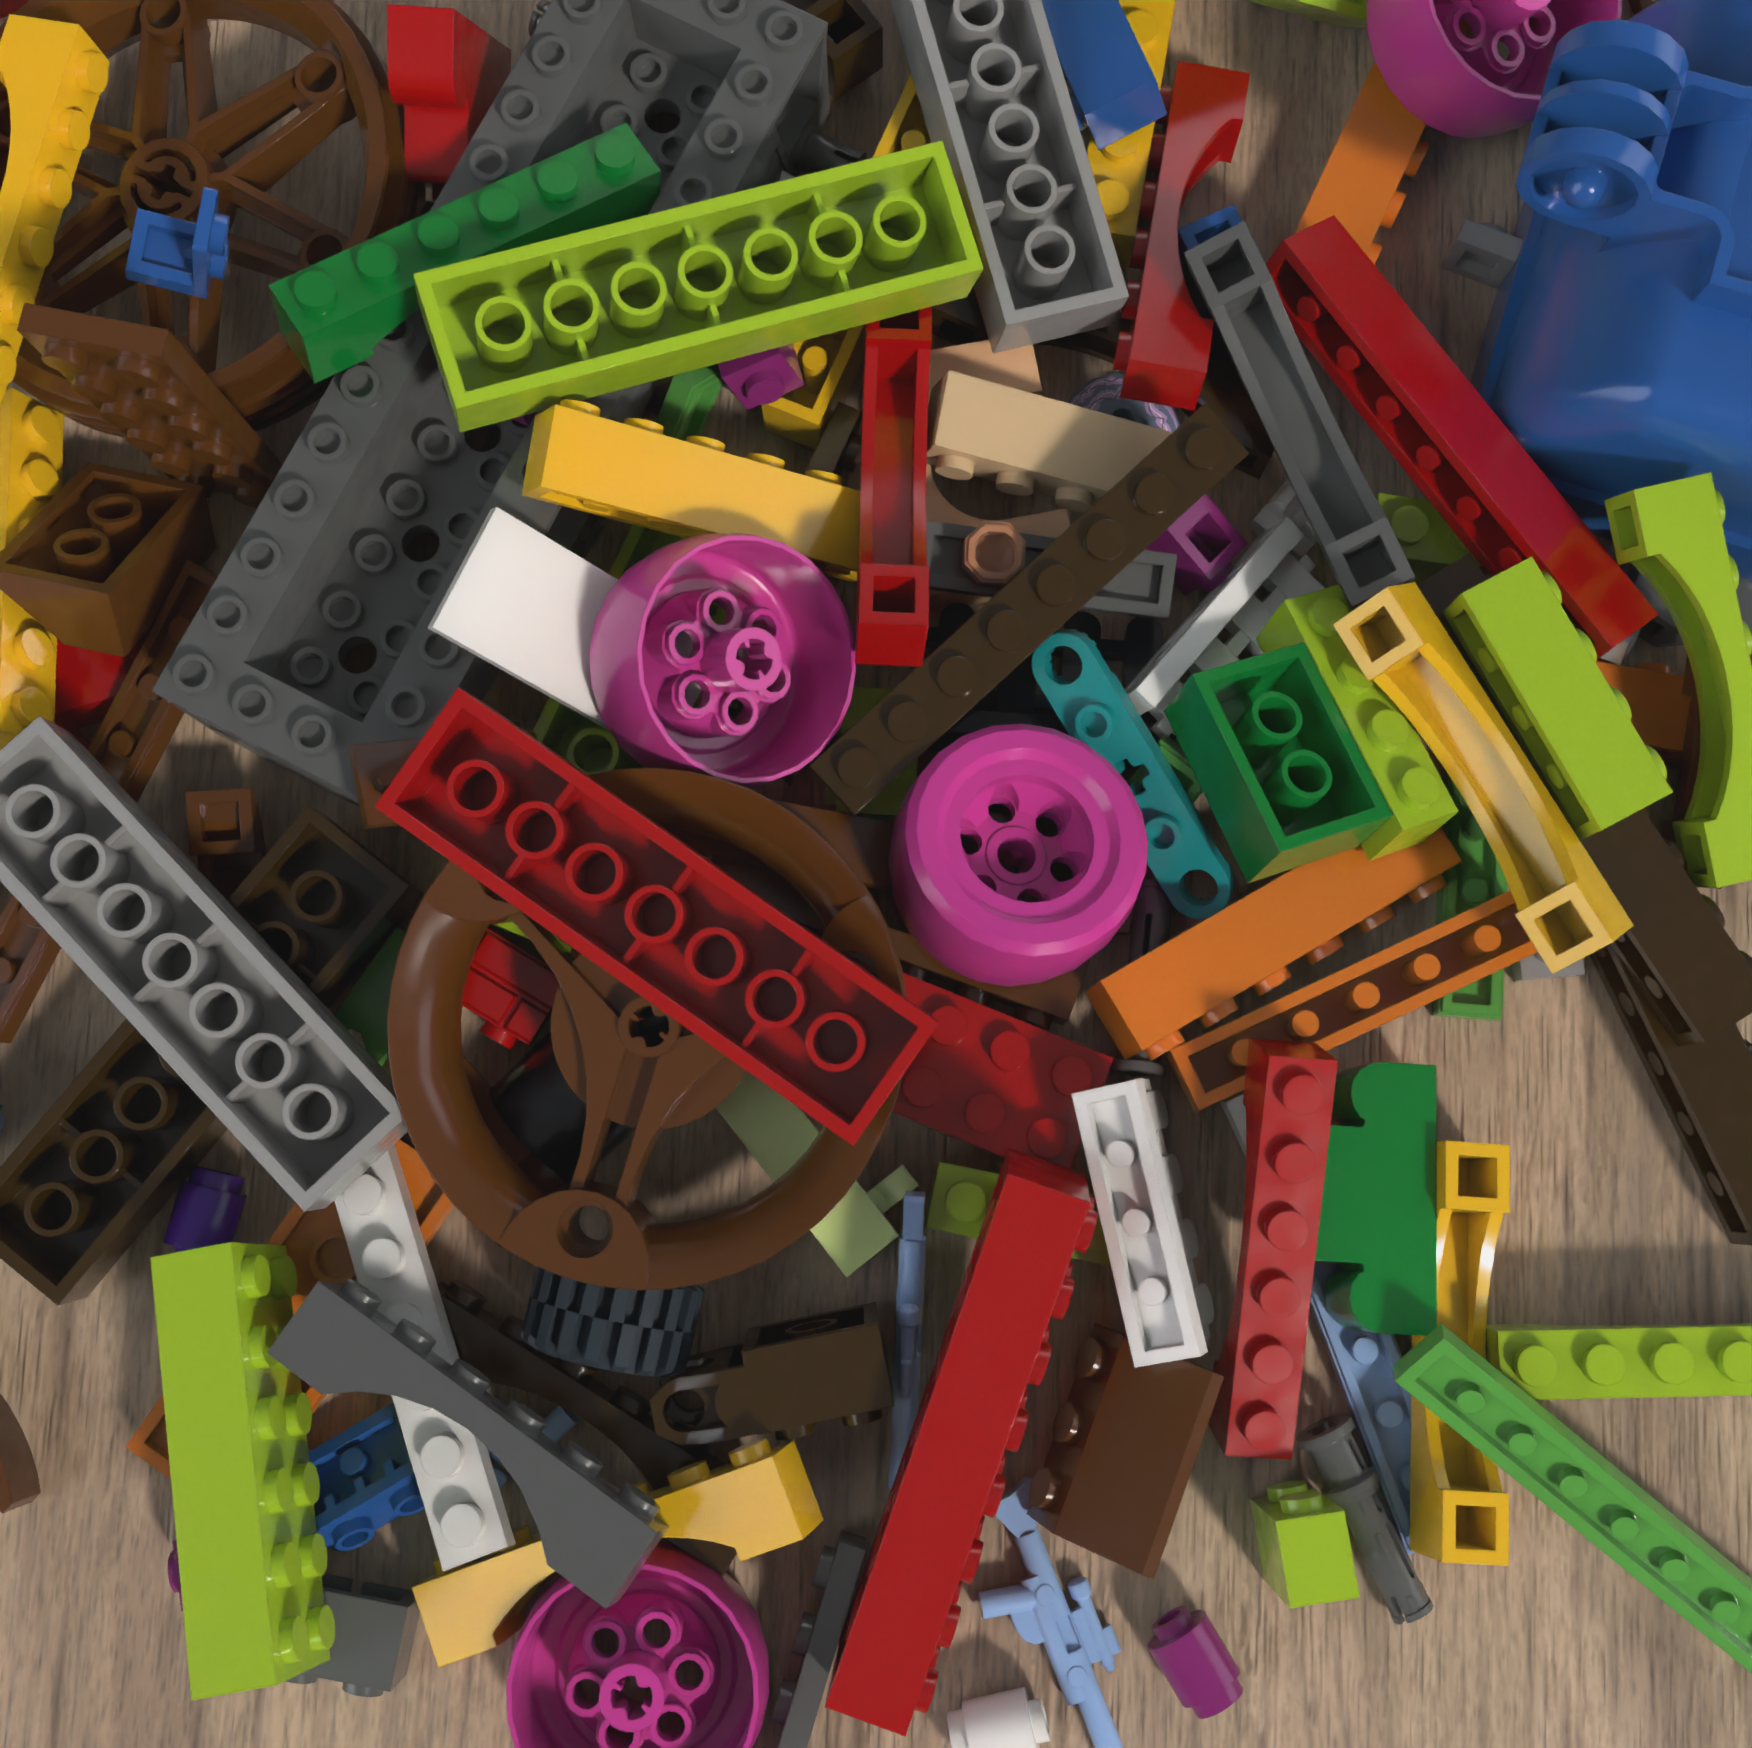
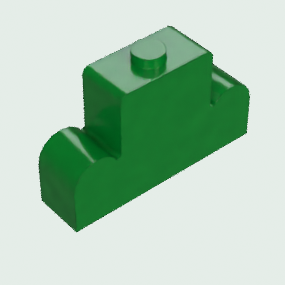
(1382, 1200)

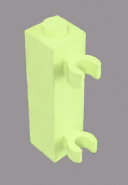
(778, 1136)

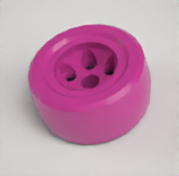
(1464, 81)
(790, 672)
(968, 905)
(708, 1625)

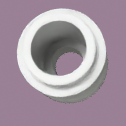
(999, 1721)

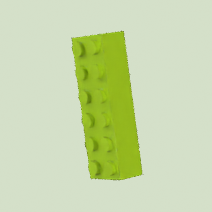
(239, 1470)

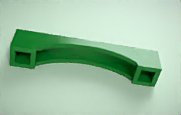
(356, 297)

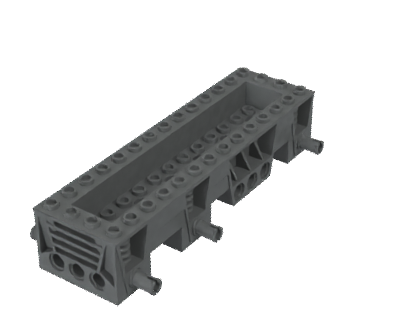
(383, 447)

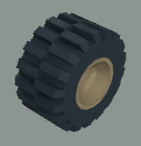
(612, 1326)

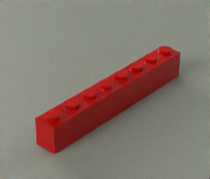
(1446, 430)

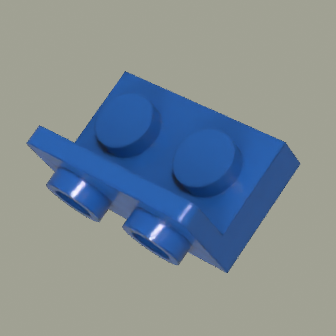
(364, 1481)

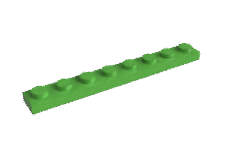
(1581, 1488)

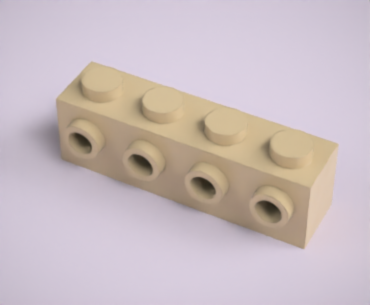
(1031, 441)

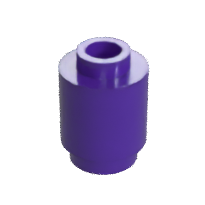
(205, 1210)

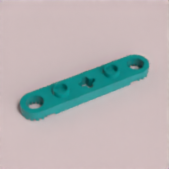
(1106, 720)

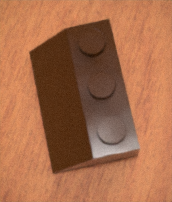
(106, 555)
(1123, 1451)

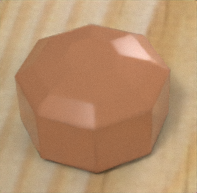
(993, 553)

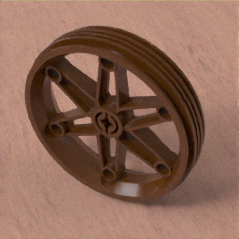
(169, 176)

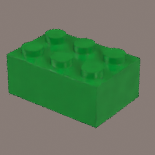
(1276, 761)

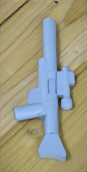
(908, 1327)
(1042, 1615)

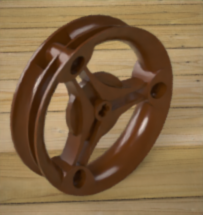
(616, 1067)

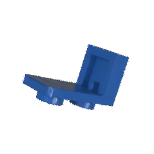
(178, 251)

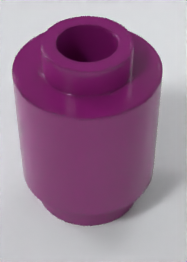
(1195, 1661)

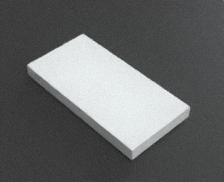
(532, 611)

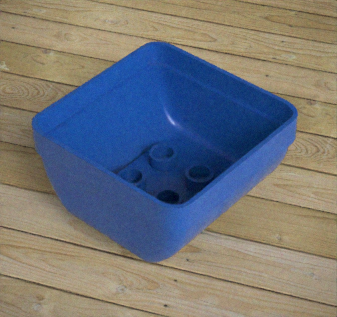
(1631, 297)

